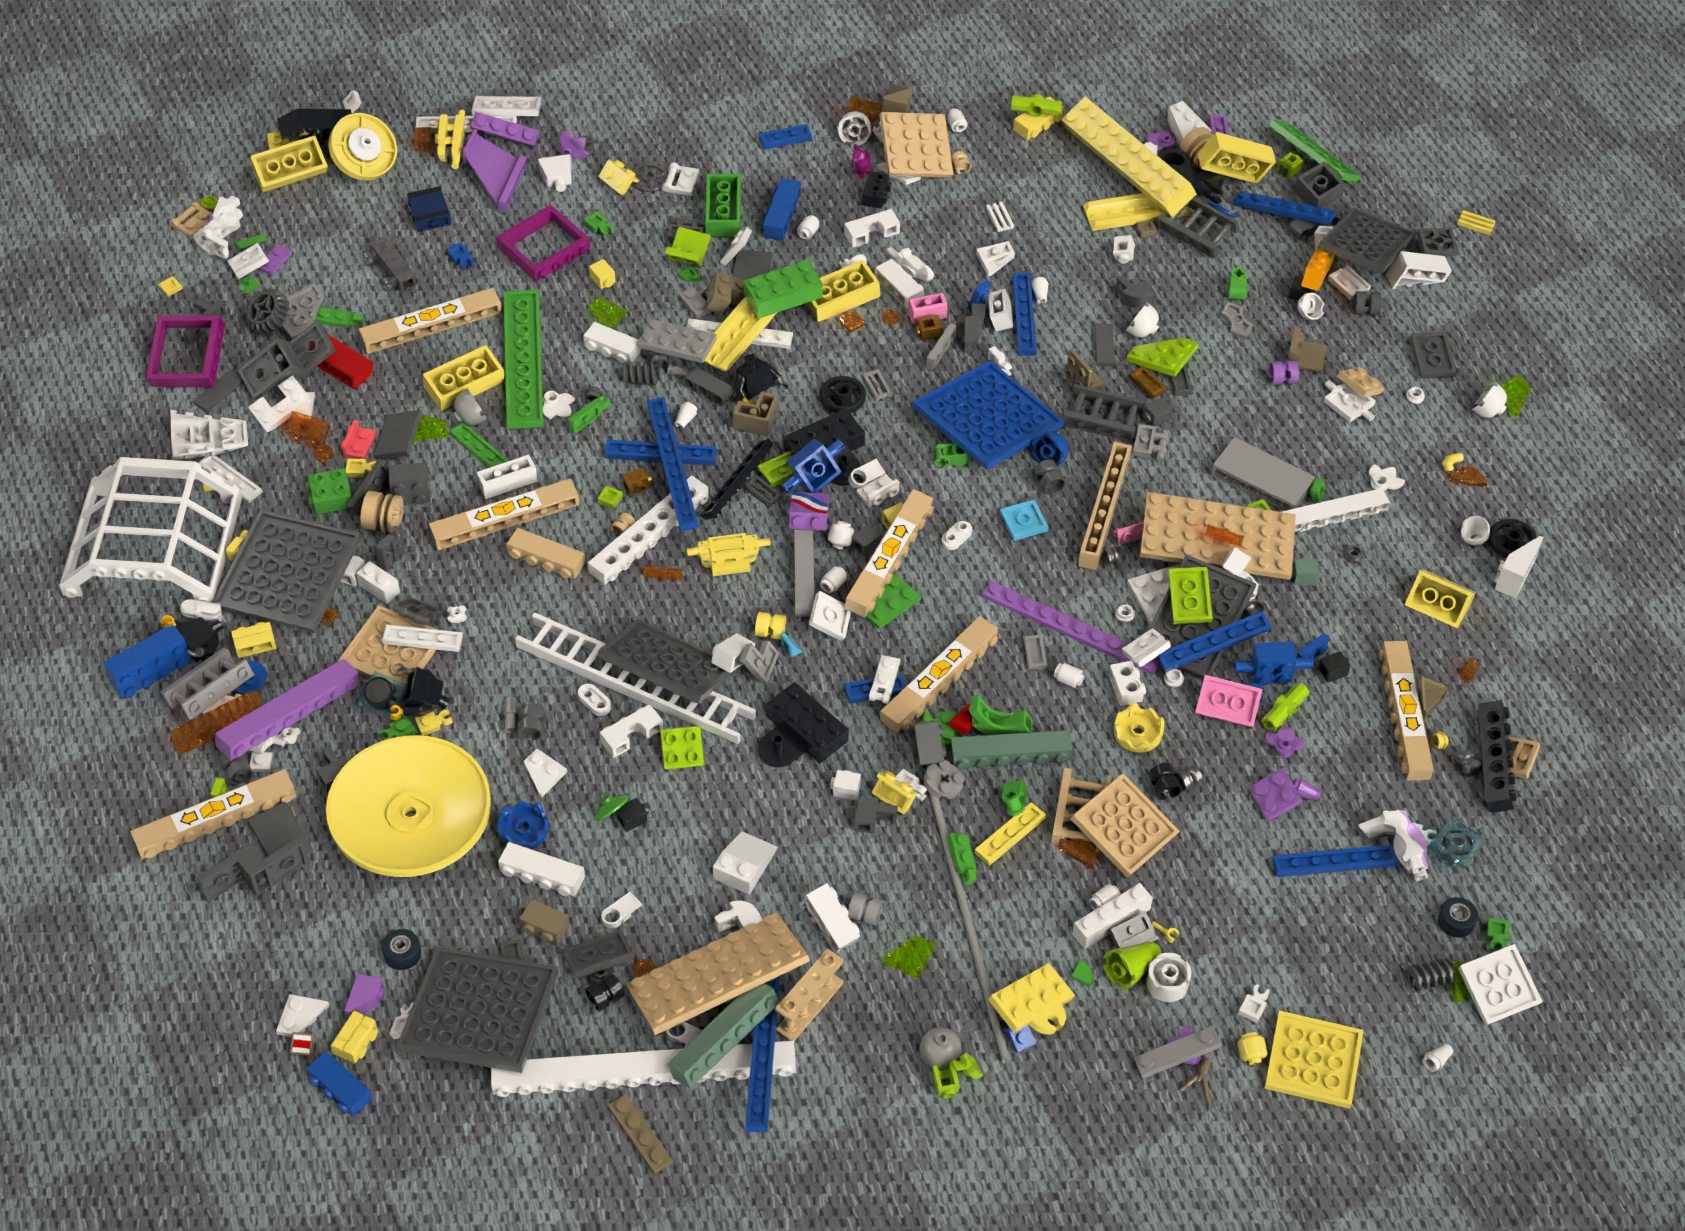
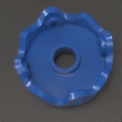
(523, 814)

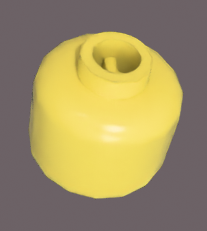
(1252, 1048)

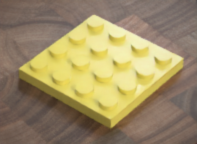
(1314, 1059)

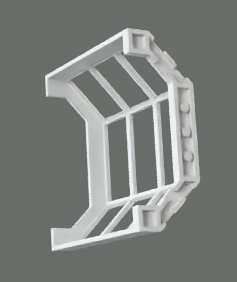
(102, 486)

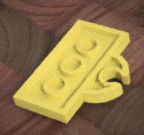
(1034, 1001)

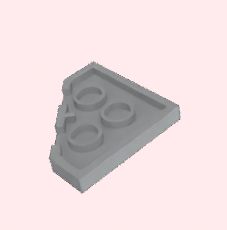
(303, 310)

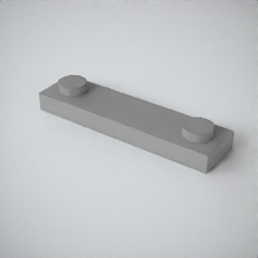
(1178, 1052)

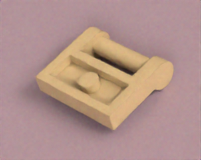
(194, 223)

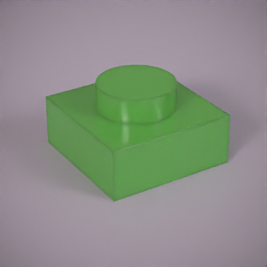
(1317, 490)

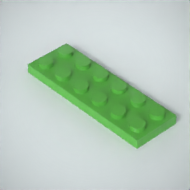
(1316, 153)

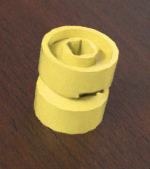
(770, 625)

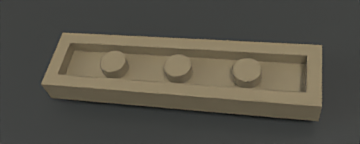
(640, 1134)

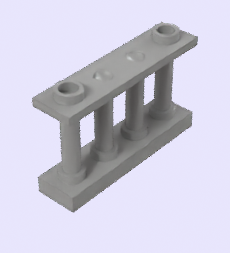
(192, 688)

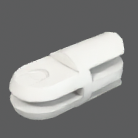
(207, 610)

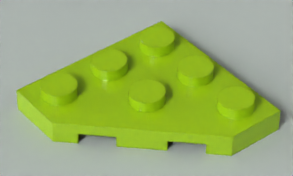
(1163, 356)

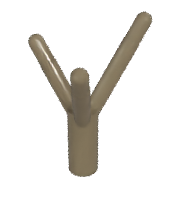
(1200, 1075)

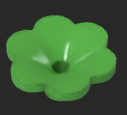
(249, 284)

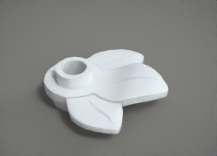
(558, 406)
(1386, 477)

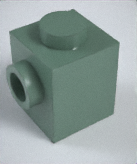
(1305, 571)

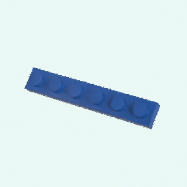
(1284, 208)
(1024, 314)
(650, 452)
(1214, 641)
(1334, 860)

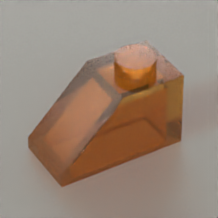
(867, 107)

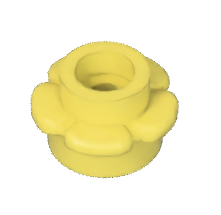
(1441, 739)

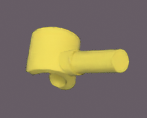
(1175, 932)

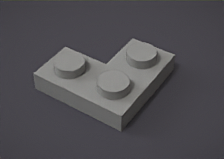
(760, 662)

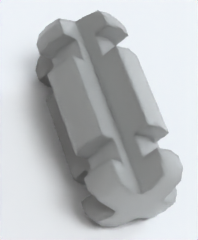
(676, 371)

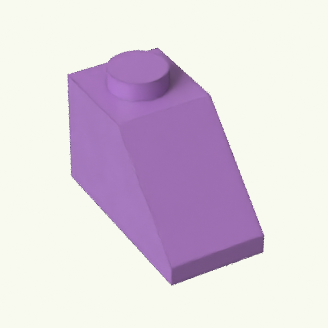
(365, 994)

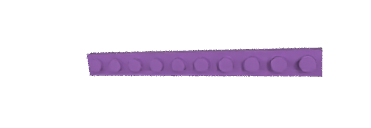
(1062, 623)

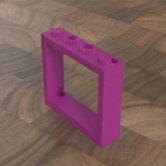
(530, 225)
(212, 357)

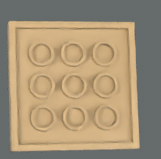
(916, 144)
(369, 654)
(1125, 825)

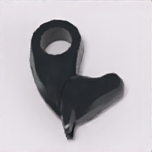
(1203, 181)

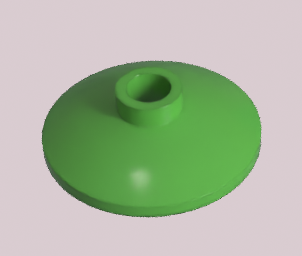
(610, 805)

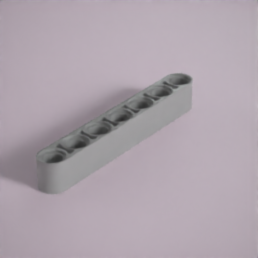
(804, 572)

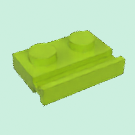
(776, 470)

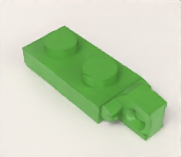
(339, 318)
(588, 414)
(962, 857)

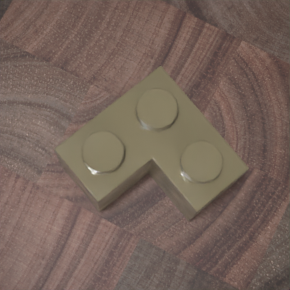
(724, 291)
(757, 417)

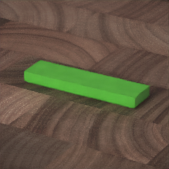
(477, 445)

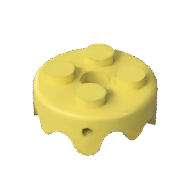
(1139, 718)

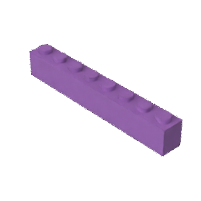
(286, 709)

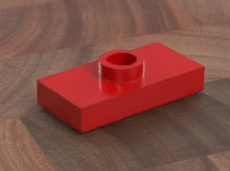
(962, 721)

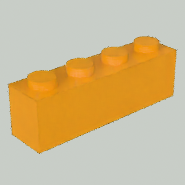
(1317, 269)

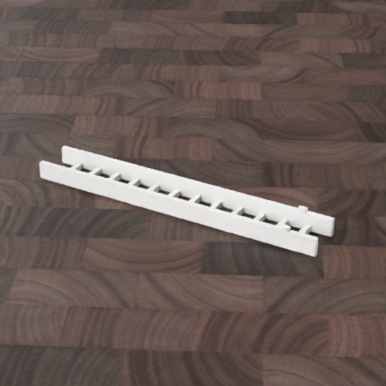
(618, 685)

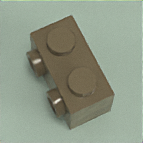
(544, 922)

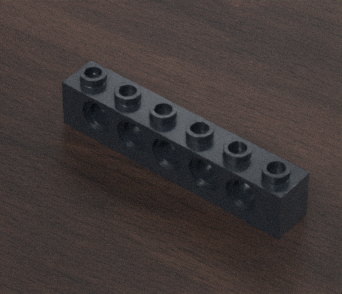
(1493, 743)

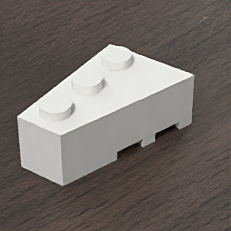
(1183, 120)
(1417, 268)
(831, 917)

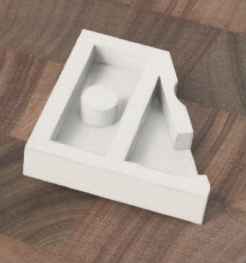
(736, 245)
(995, 256)
(543, 771)
(299, 1014)

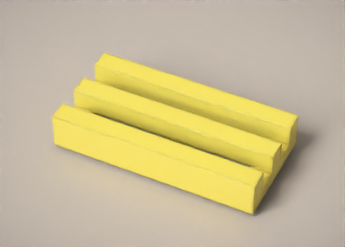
(1476, 222)

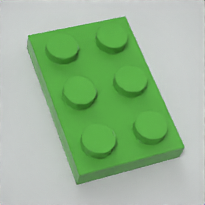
(895, 600)

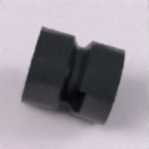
(1164, 780)
(606, 991)

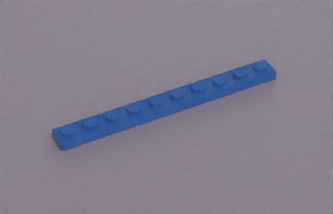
(672, 464)
(762, 1069)

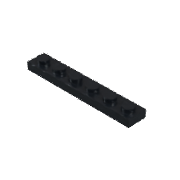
(733, 484)

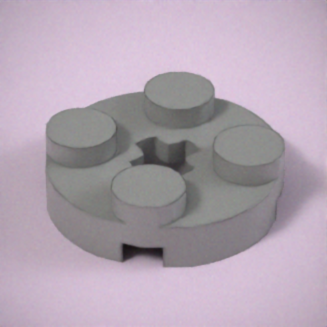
(949, 773)

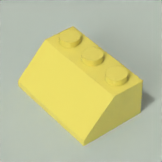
(1440, 598)

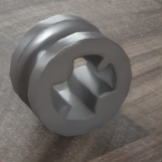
(1111, 556)

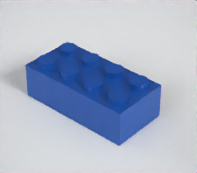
(147, 661)

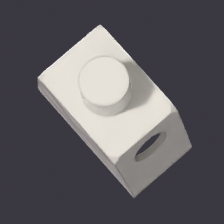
(556, 171)

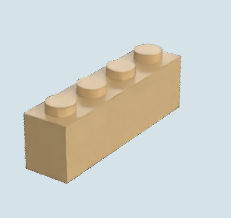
(545, 553)

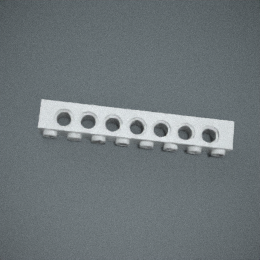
(642, 535)

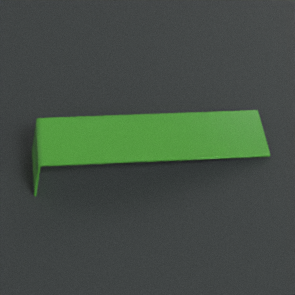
(250, 241)

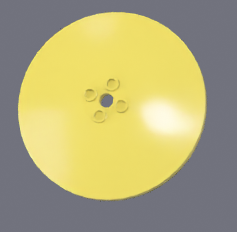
(400, 776)

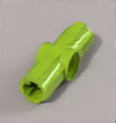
(1036, 105)
(1285, 706)

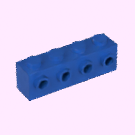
(781, 209)

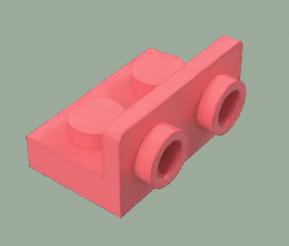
(358, 441)

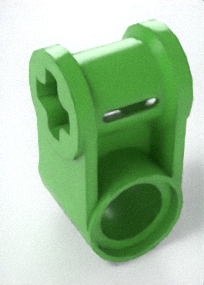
(1238, 284)
(951, 455)
(1015, 796)

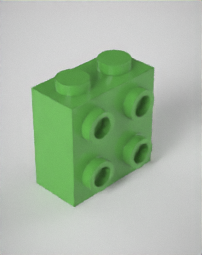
(329, 491)

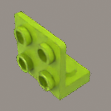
(689, 247)
(682, 747)

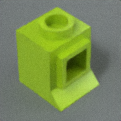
(1292, 163)
(949, 1090)

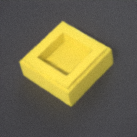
(170, 286)

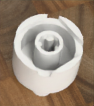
(1168, 977)

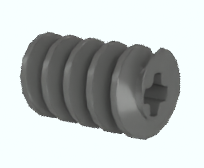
(641, 373)
(1430, 972)

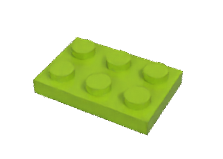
(1190, 595)

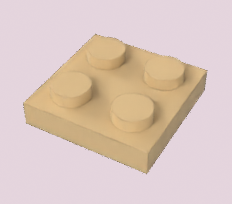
(1361, 382)

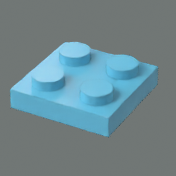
(1023, 520)

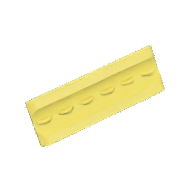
(1123, 211)
(735, 336)

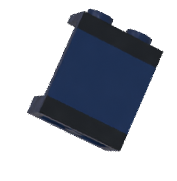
(429, 209)

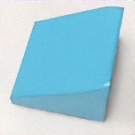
(790, 645)

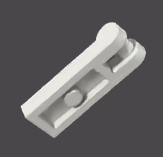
(885, 679)

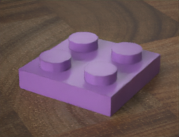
(1276, 794)

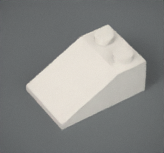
(1516, 568)
(743, 862)

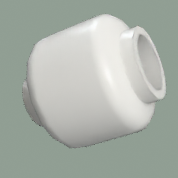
(840, 534)

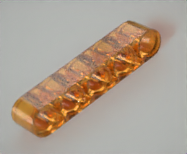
(205, 726)

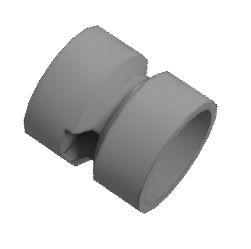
(865, 908)

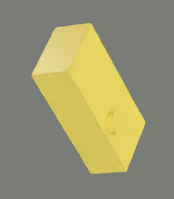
(1236, 157)
(288, 164)
(845, 291)
(472, 371)

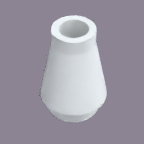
(1040, 289)
(685, 415)
(1437, 1058)

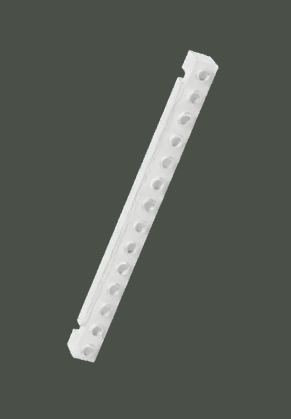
(626, 1069)

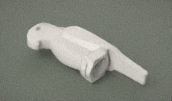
(911, 264)

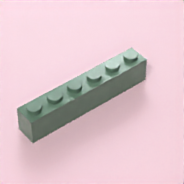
(1011, 749)
(722, 1034)

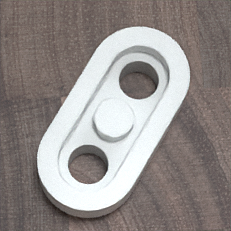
(957, 534)
(595, 700)

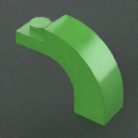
(997, 723)

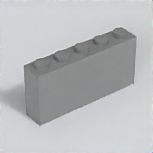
(1262, 475)

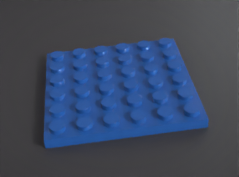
(987, 414)

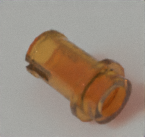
(1468, 671)

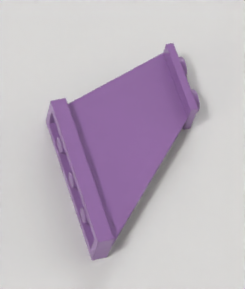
(494, 168)

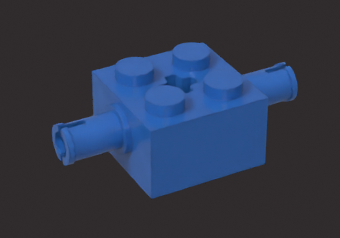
(813, 466)
(1273, 663)

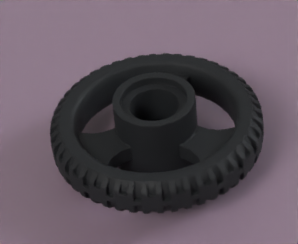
(842, 394)
(1512, 538)

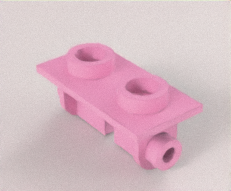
(1129, 533)

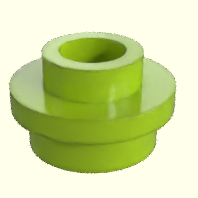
(209, 202)

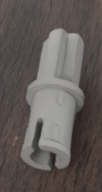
(510, 715)

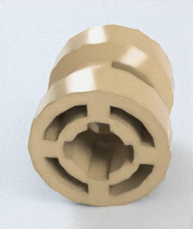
(960, 162)
(623, 523)

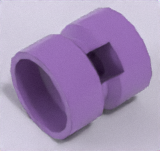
(1277, 371)

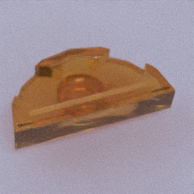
(1469, 476)
(1080, 851)

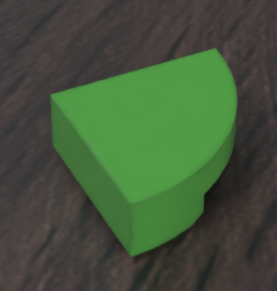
(689, 274)
(1083, 974)

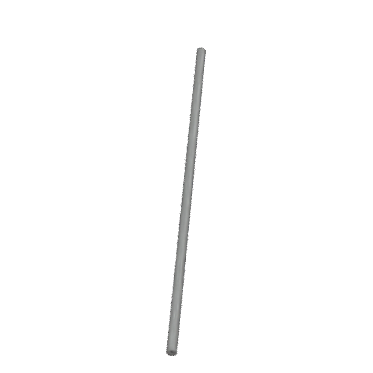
(970, 931)

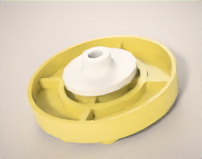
(362, 146)

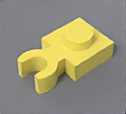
(358, 468)
(234, 547)
(430, 723)

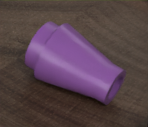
(1306, 790)

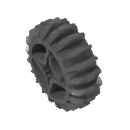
(267, 311)

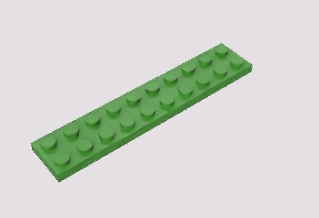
(523, 359)

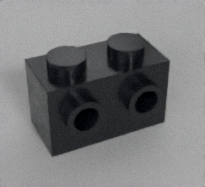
(876, 190)

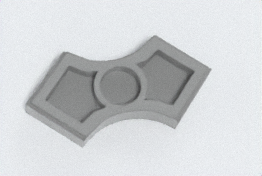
(1234, 315)

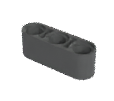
(1304, 228)
(708, 385)

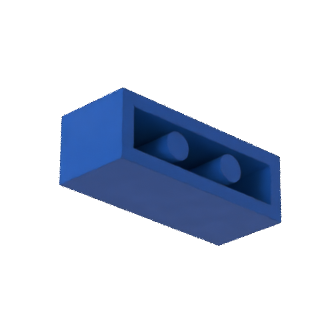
(338, 1084)

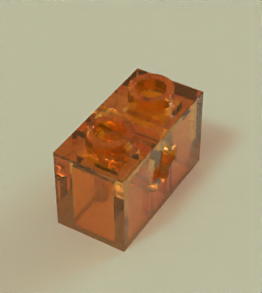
(307, 428)

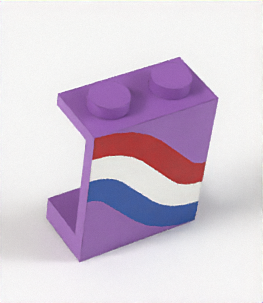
(809, 511)

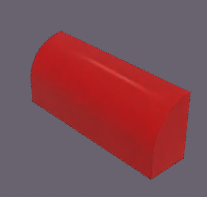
(346, 364)

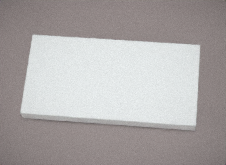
(507, 105)

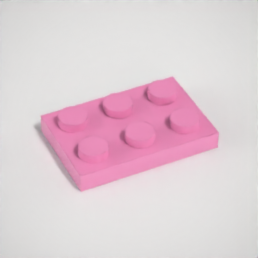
(1228, 701)

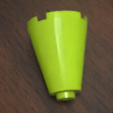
(1130, 963)

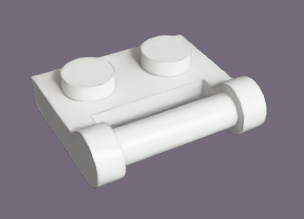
(686, 180)

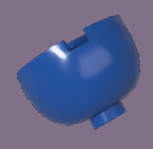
(1050, 445)

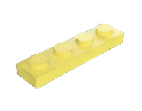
(1010, 834)

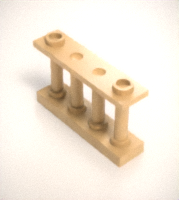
(1066, 799)
(809, 995)

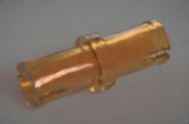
(1224, 535)
(663, 572)

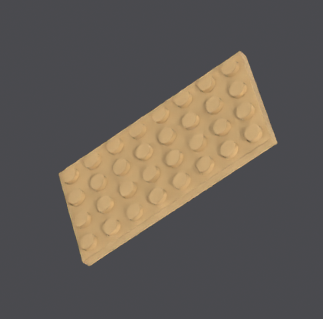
(1178, 525)
(716, 973)

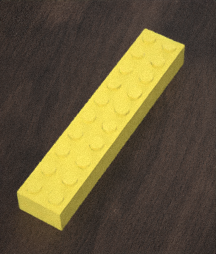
(1129, 157)

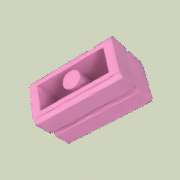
(927, 306)

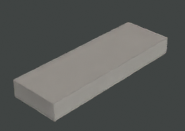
(941, 346)

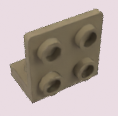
(1307, 354)
(1081, 372)

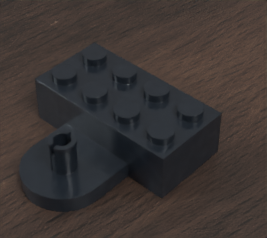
(309, 123)
(827, 431)
(800, 728)

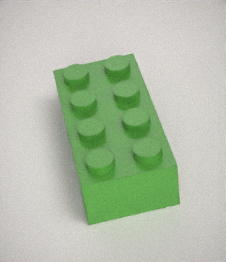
(723, 205)
(783, 289)

